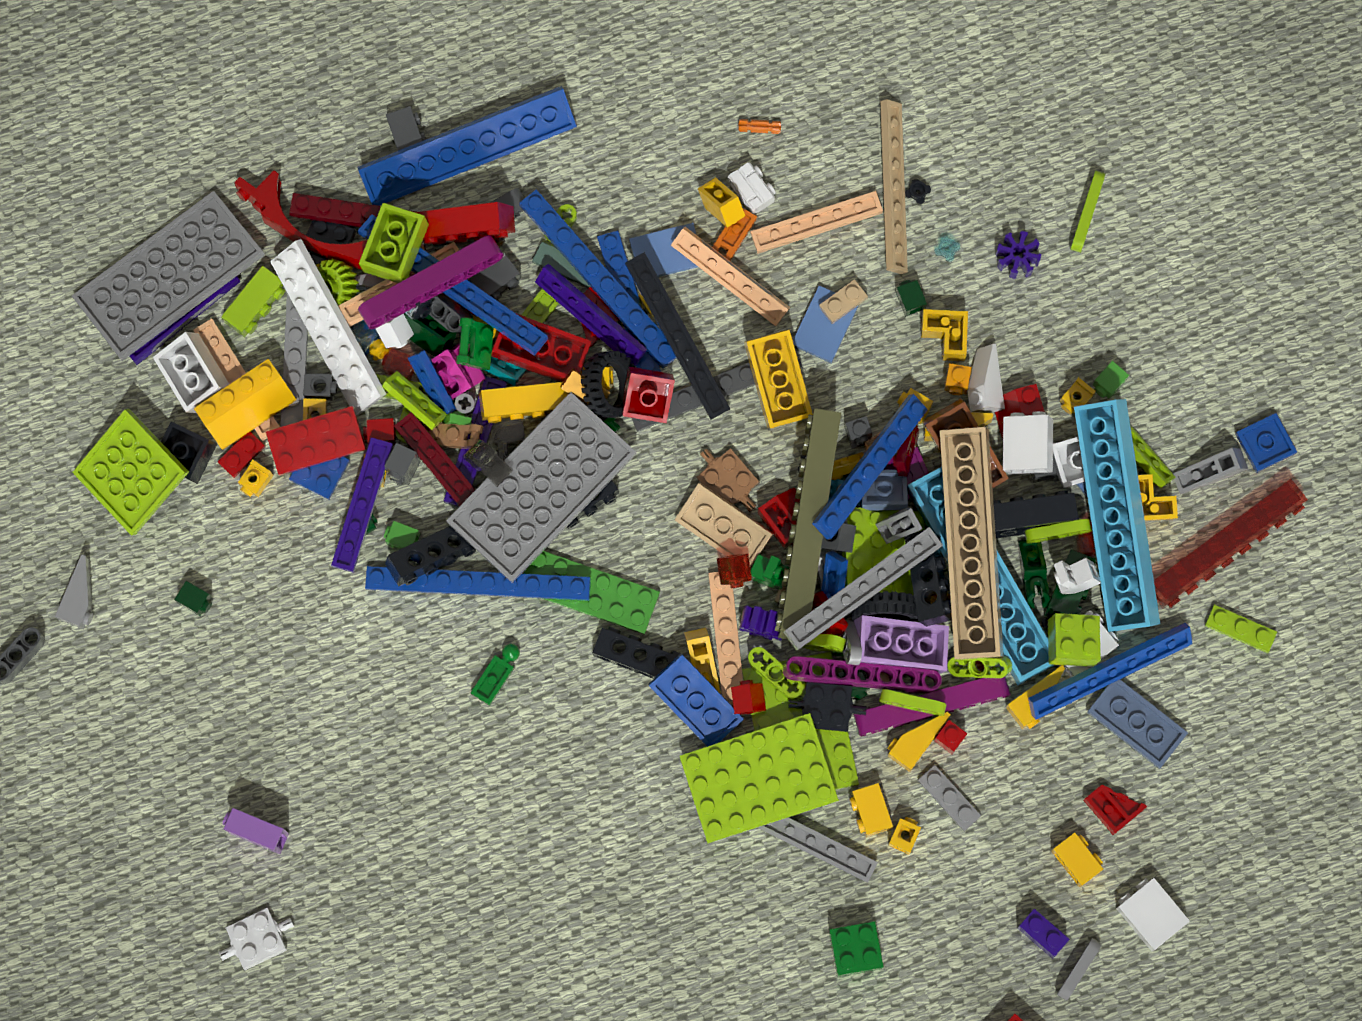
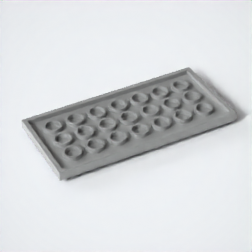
(168, 275)
(550, 484)

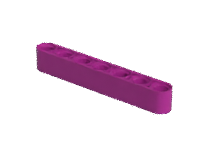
(430, 282)
(872, 670)
(957, 696)

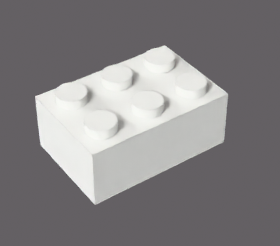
(190, 370)

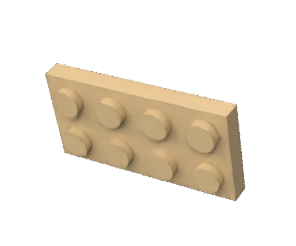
(723, 524)

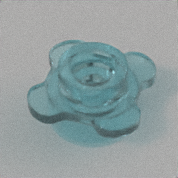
(951, 244)

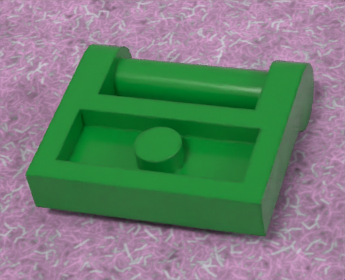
(479, 344)

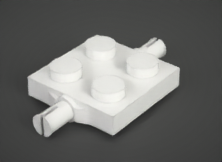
(256, 939)

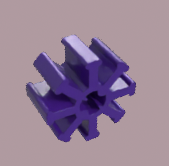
(1027, 257)
(759, 622)

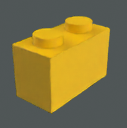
(721, 202)
(871, 810)
(1078, 859)

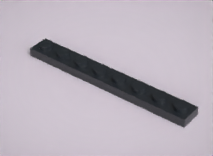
(677, 336)

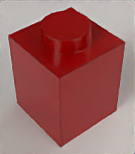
(380, 429)
(748, 697)
(950, 737)

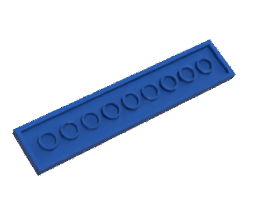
(467, 146)

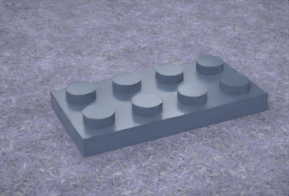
(1137, 723)

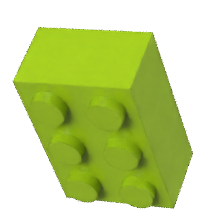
(393, 243)

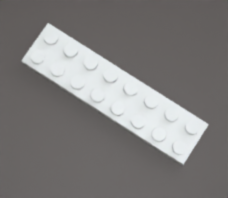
(328, 327)

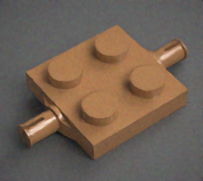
(728, 478)

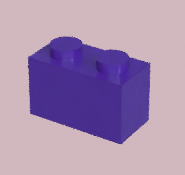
(1043, 933)

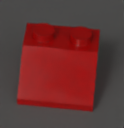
(647, 394)
(1020, 400)

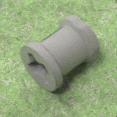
(460, 406)

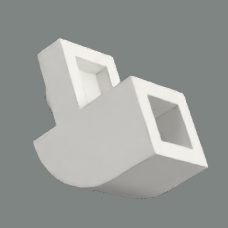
(1077, 576)

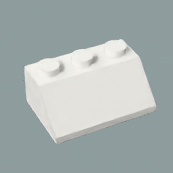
(1068, 462)

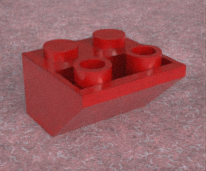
(778, 515)

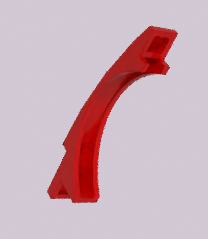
(267, 202)

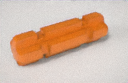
(759, 126)

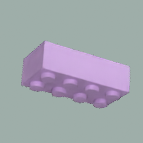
(903, 643)

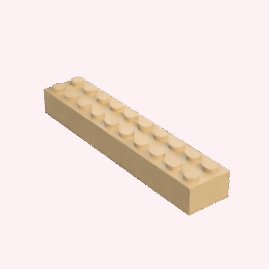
(971, 543)

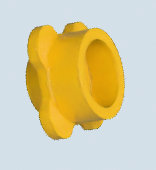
(378, 349)

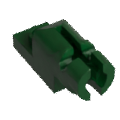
(1034, 572)

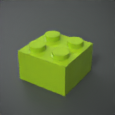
(1074, 640)

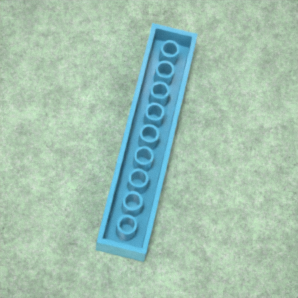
(1117, 515)
(1021, 633)

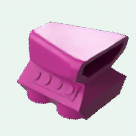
(456, 377)

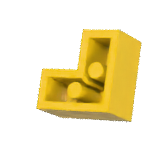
(950, 327)
(1156, 507)

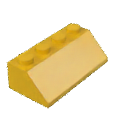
(245, 404)

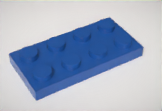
(695, 701)

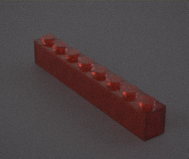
(1228, 542)

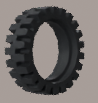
(593, 383)
(888, 605)

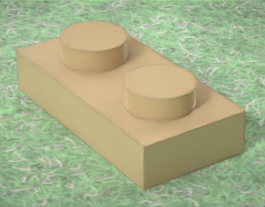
(843, 301)

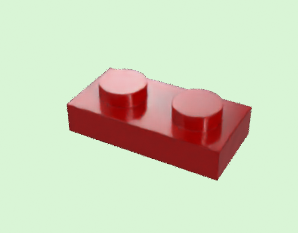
(241, 454)

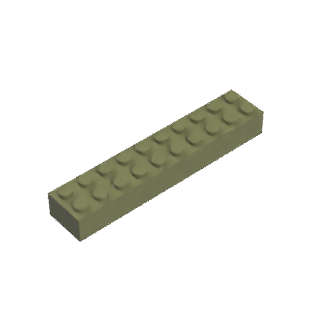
(805, 538)

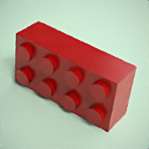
(468, 222)
(555, 357)
(316, 440)

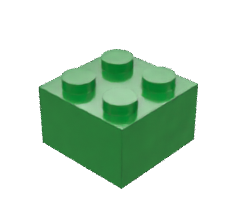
(856, 949)

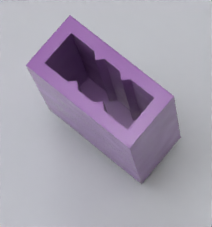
(255, 830)

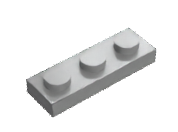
(949, 798)

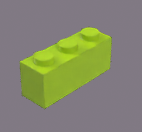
(254, 302)

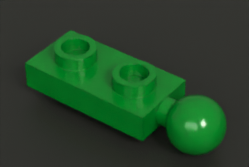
(496, 675)

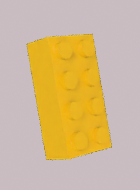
(778, 378)

